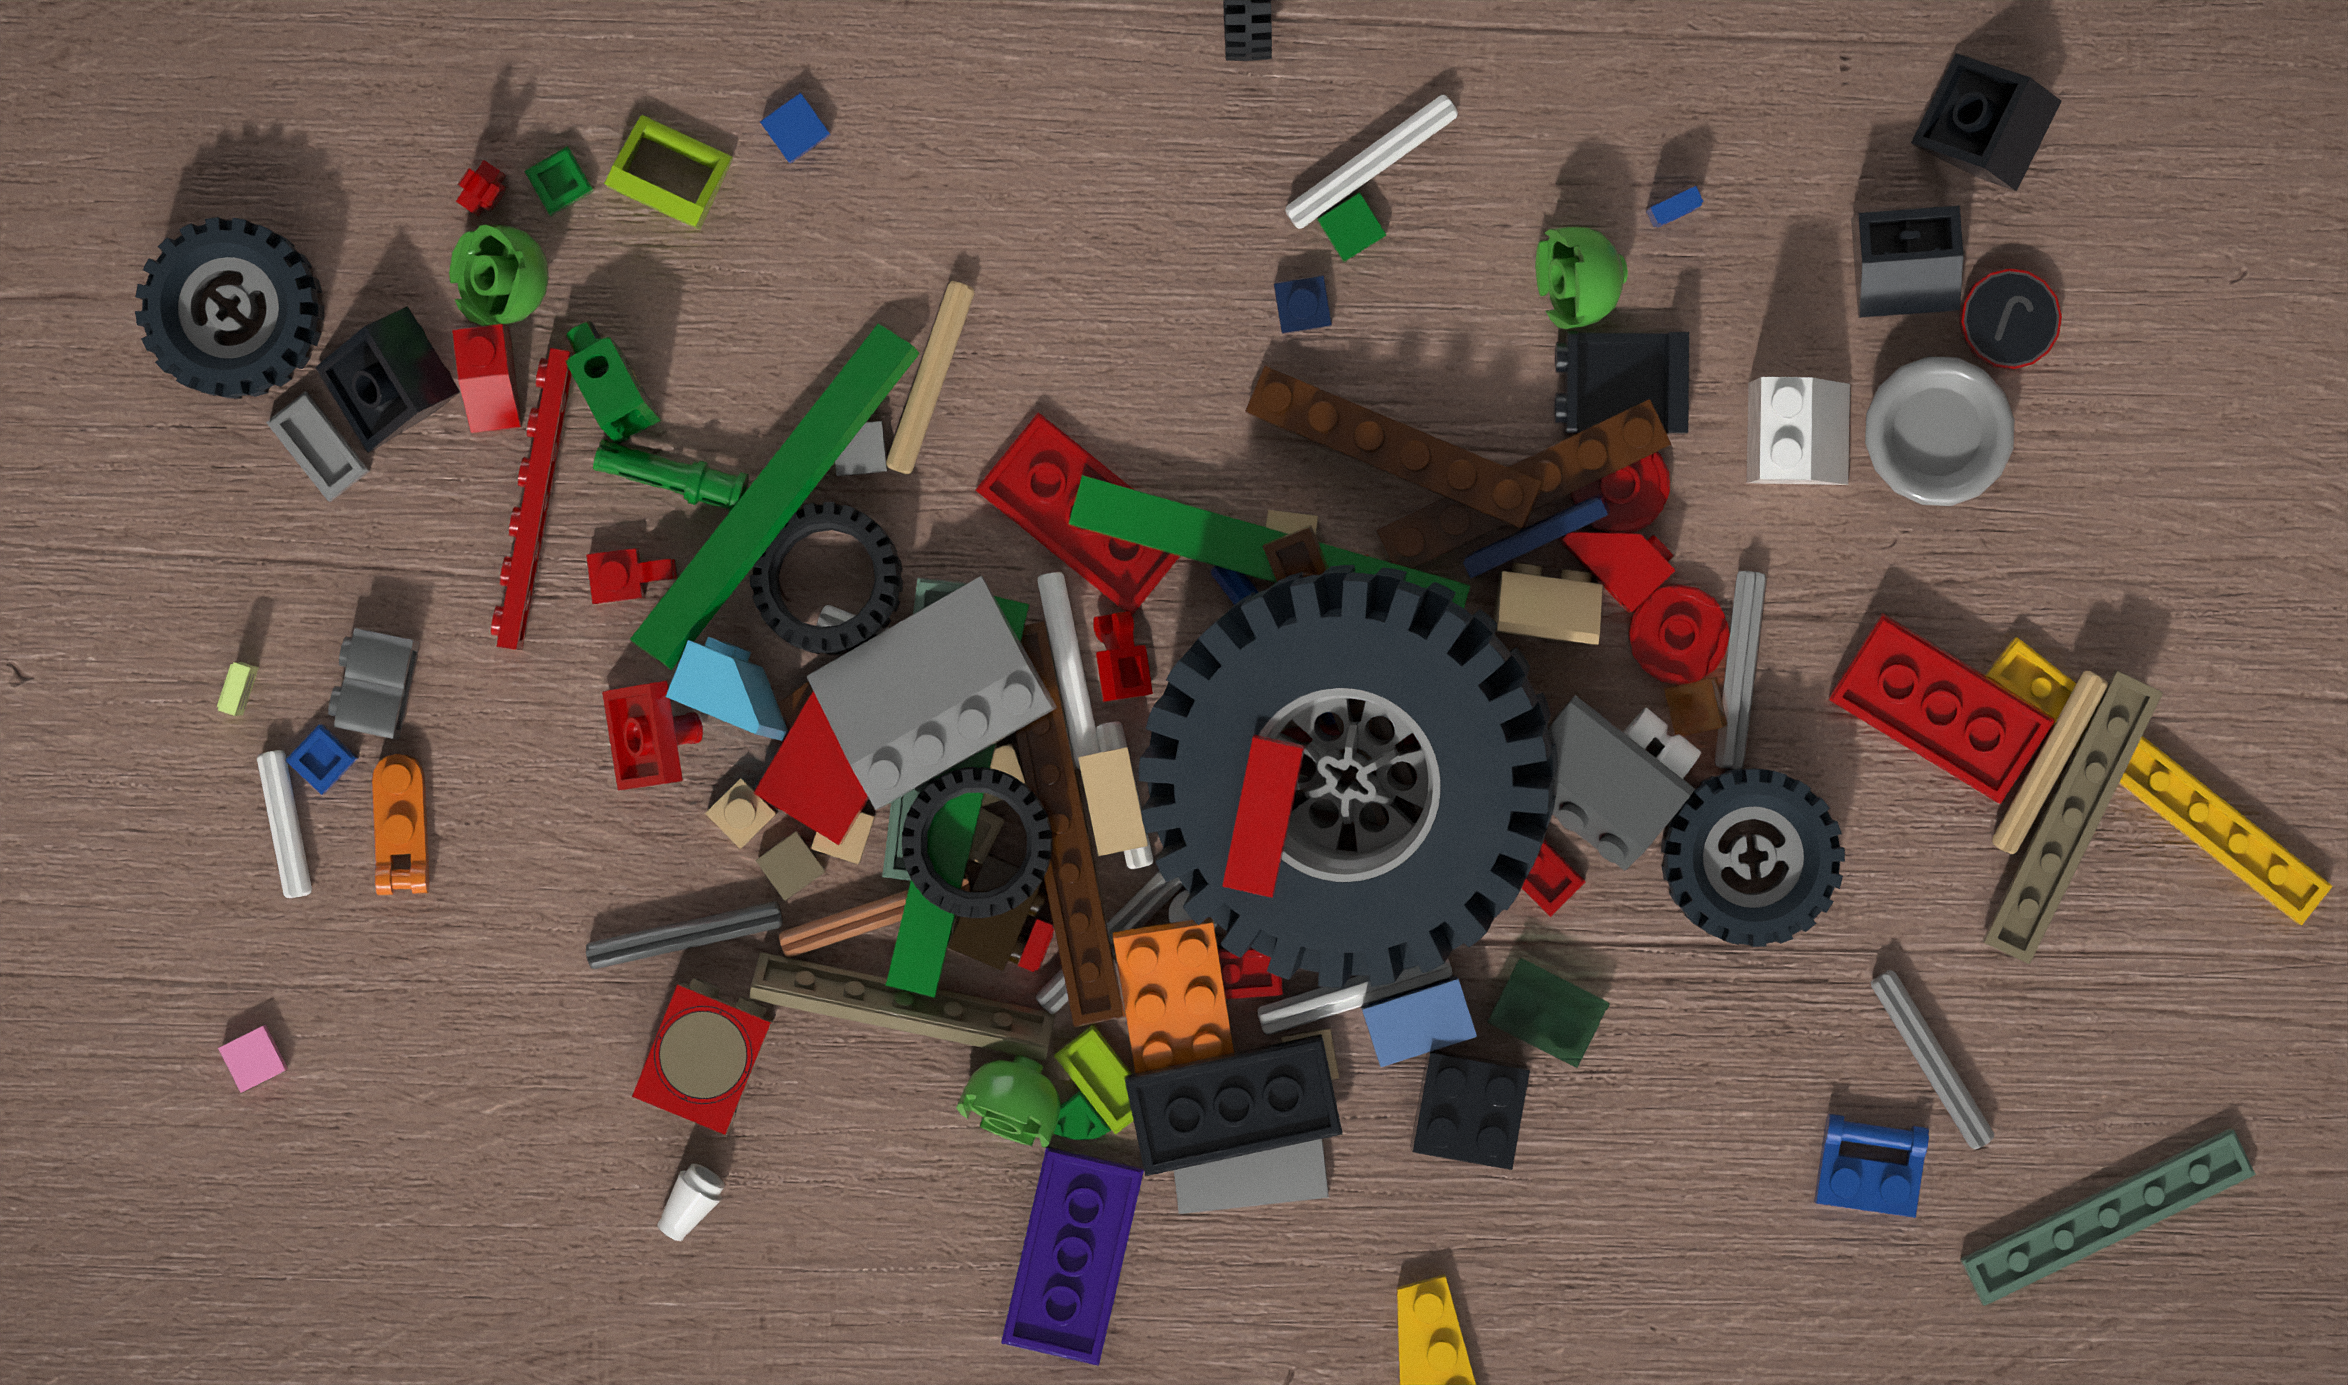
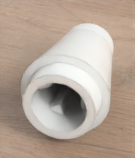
(690, 1201)

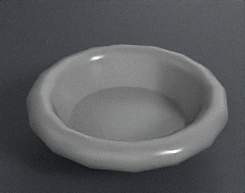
(1939, 431)

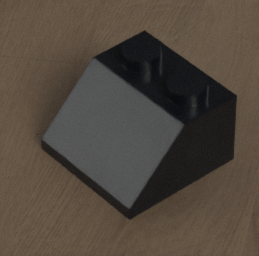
(1986, 121)
(387, 378)

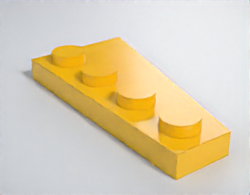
(1430, 1336)

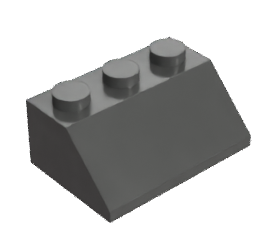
(1610, 785)

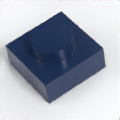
(1302, 305)

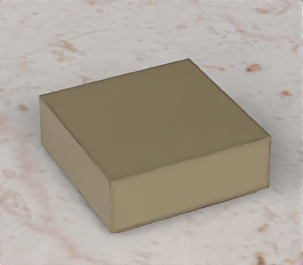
(790, 865)

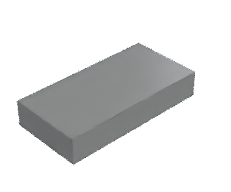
(318, 446)

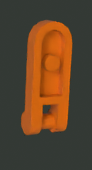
(400, 824)

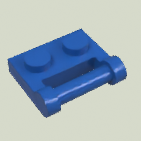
(1870, 1182)

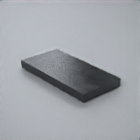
(1233, 1105)

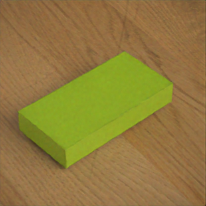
(1099, 1076)

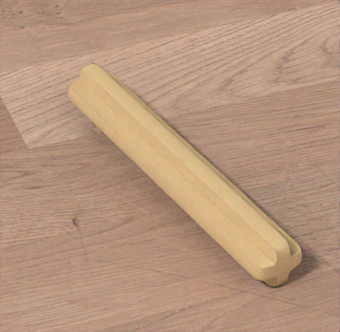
(930, 377)
(2049, 762)

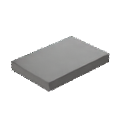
(1254, 1179)

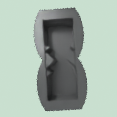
(374, 683)

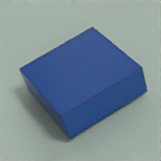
(795, 128)
(1675, 207)
(321, 759)

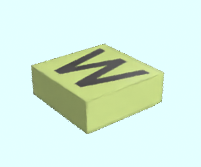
(237, 688)

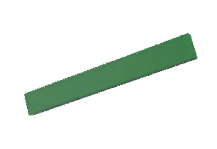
(775, 496)
(1208, 535)
(924, 926)

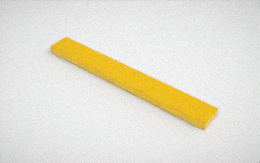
(2179, 796)

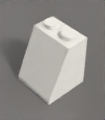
(1798, 431)

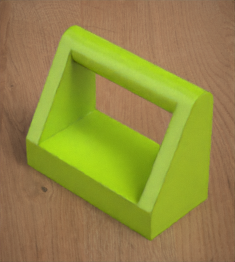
(656, 197)

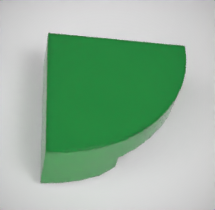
(1080, 1119)

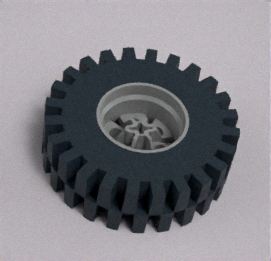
(1479, 772)

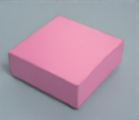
(253, 1058)

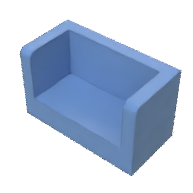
(1418, 1021)

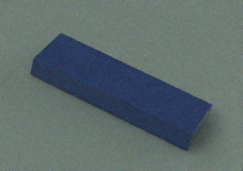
(1536, 535)

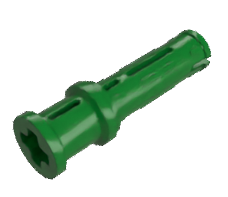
(694, 481)

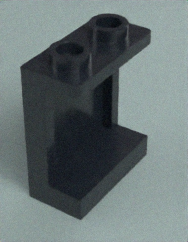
(1618, 372)

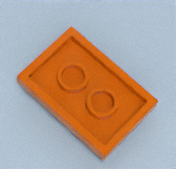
(1173, 993)

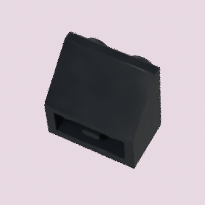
(1908, 261)

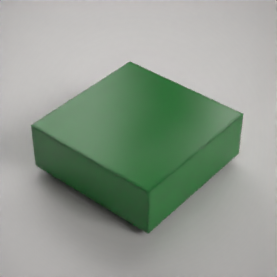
(559, 181)
(1351, 227)

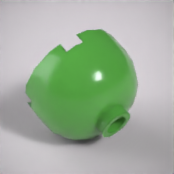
(498, 274)
(1580, 274)
(1013, 1100)

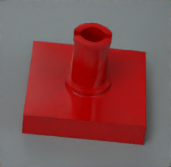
(647, 735)

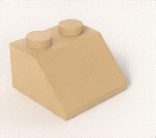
(1548, 606)

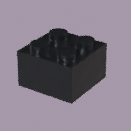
(1469, 1109)

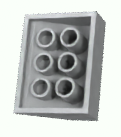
(930, 693)

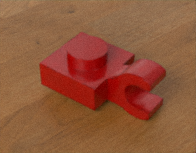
(481, 188)
(621, 575)
(1122, 665)

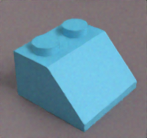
(728, 687)

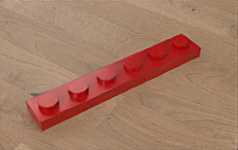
(529, 521)

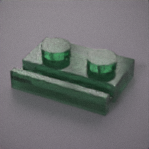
(1548, 1012)

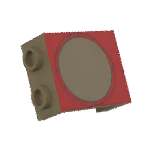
(703, 1055)

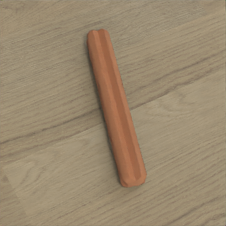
(847, 923)

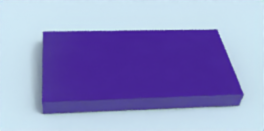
(1072, 1255)

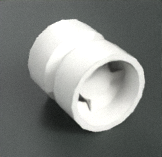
(1672, 751)

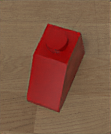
(487, 377)
(1622, 563)

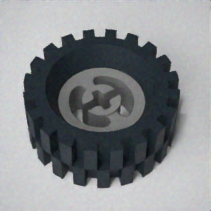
(196, 350)
(1806, 848)

